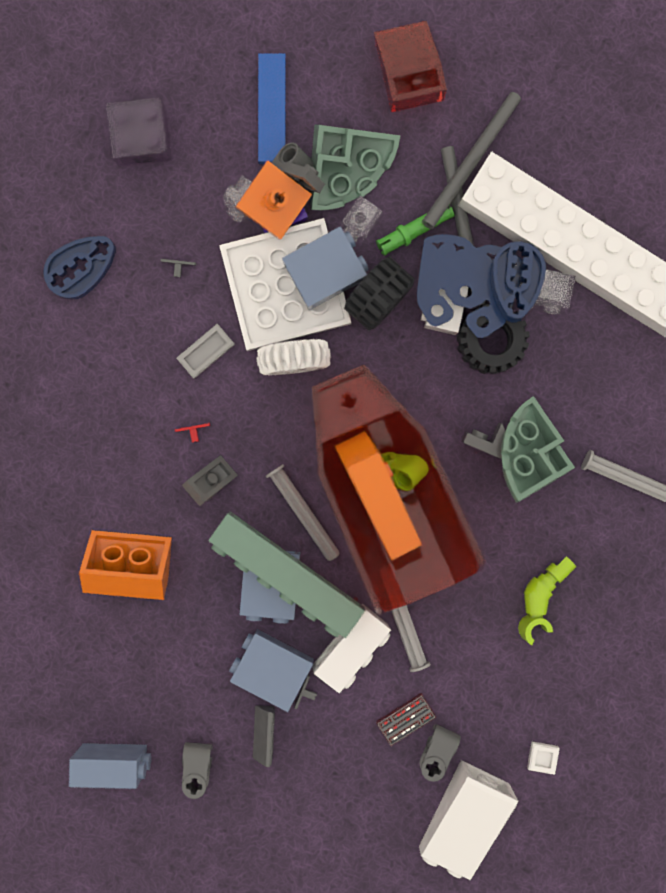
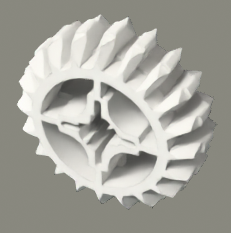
(293, 357)

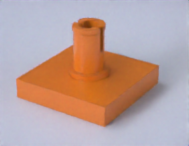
(273, 200)

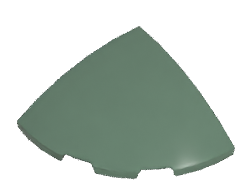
(349, 163)
(532, 451)

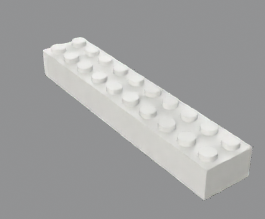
(570, 240)

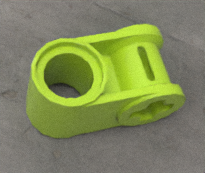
(406, 469)

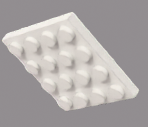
(265, 294)

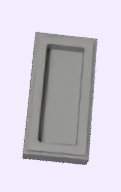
(205, 351)

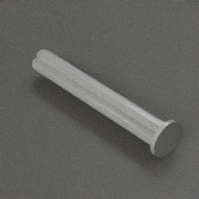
(624, 475)
(304, 513)
(410, 639)

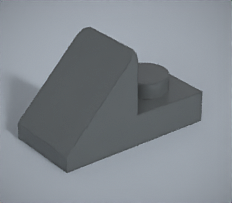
(479, 440)
(209, 480)

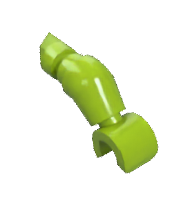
(537, 598)

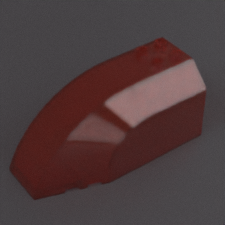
(448, 550)

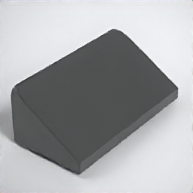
(264, 734)

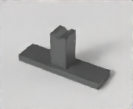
(178, 266)
(305, 692)

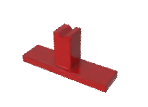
(193, 431)

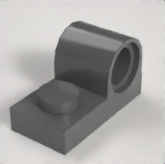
(299, 167)

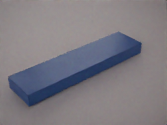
(271, 105)

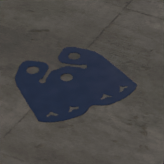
(451, 271)

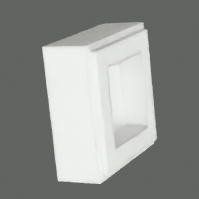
(543, 758)

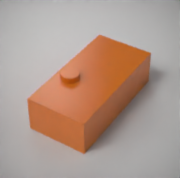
(378, 494)

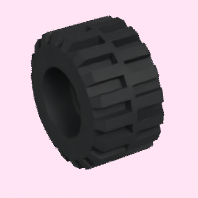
(379, 293)
(488, 363)

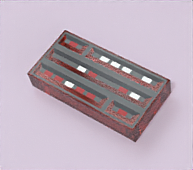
(406, 719)

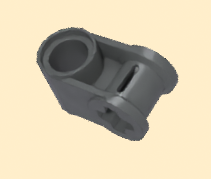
(439, 748)
(196, 765)

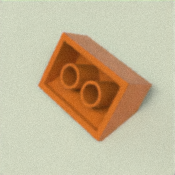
(126, 565)

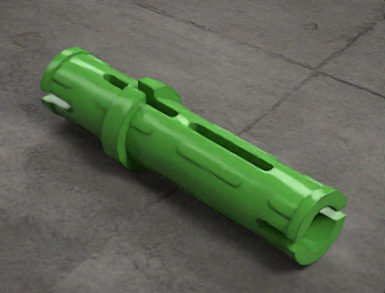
(408, 232)

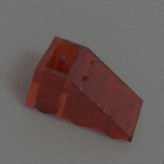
(410, 66)

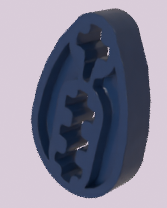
(68, 255)
(531, 278)

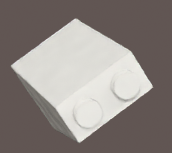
(467, 821)

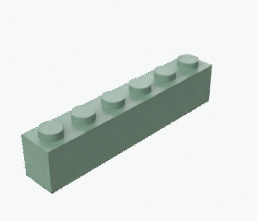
(287, 575)

